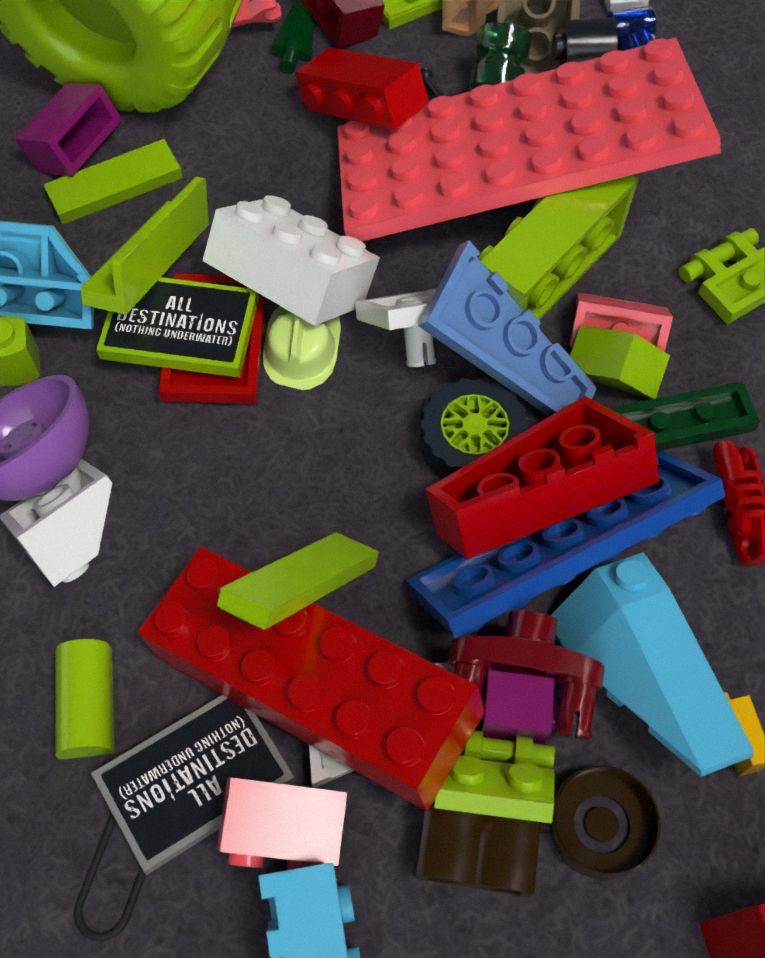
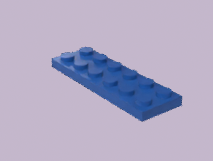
(474, 590)

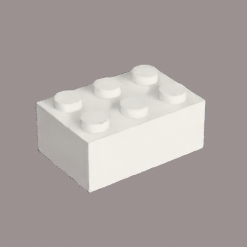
(290, 258)

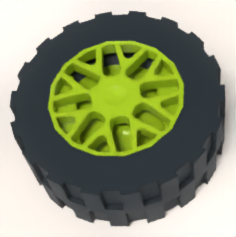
(467, 423)

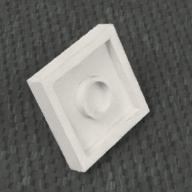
(402, 312)

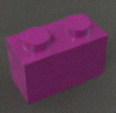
(69, 129)

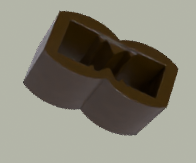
(479, 851)

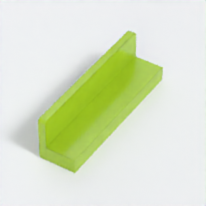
(149, 252)

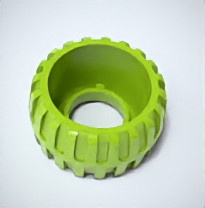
(136, 49)

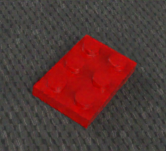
(212, 388)

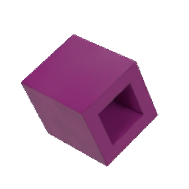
(519, 706)

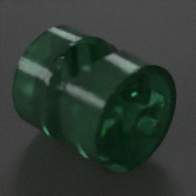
(501, 52)

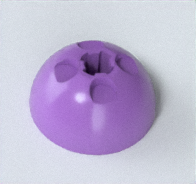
(41, 436)

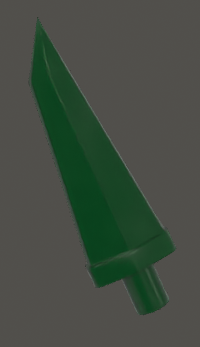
(295, 38)

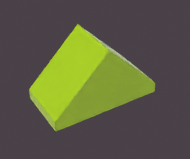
(620, 360)

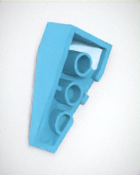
(653, 662)

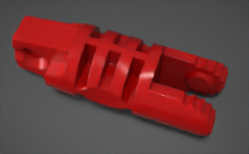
(744, 499)

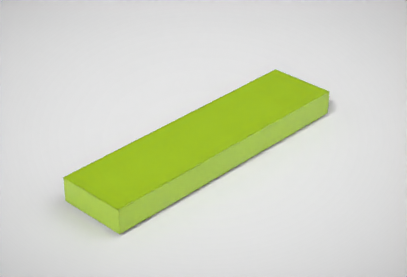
(296, 580)

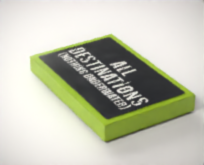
(183, 328)

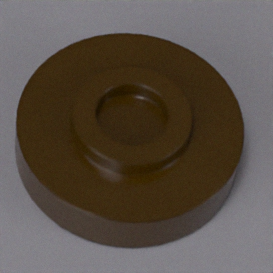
(603, 824)

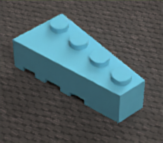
(308, 913)

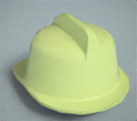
(299, 352)

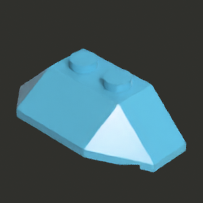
(41, 277)

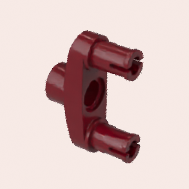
(531, 651)

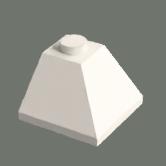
(64, 525)

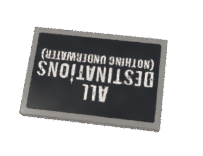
(175, 782)

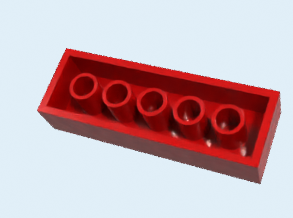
(320, 681)

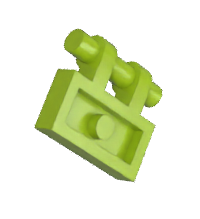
(731, 289)
(499, 787)

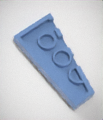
(490, 330)

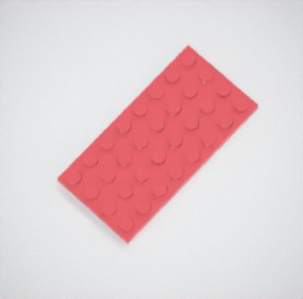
(525, 140)

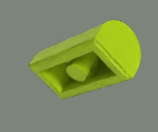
(83, 699)

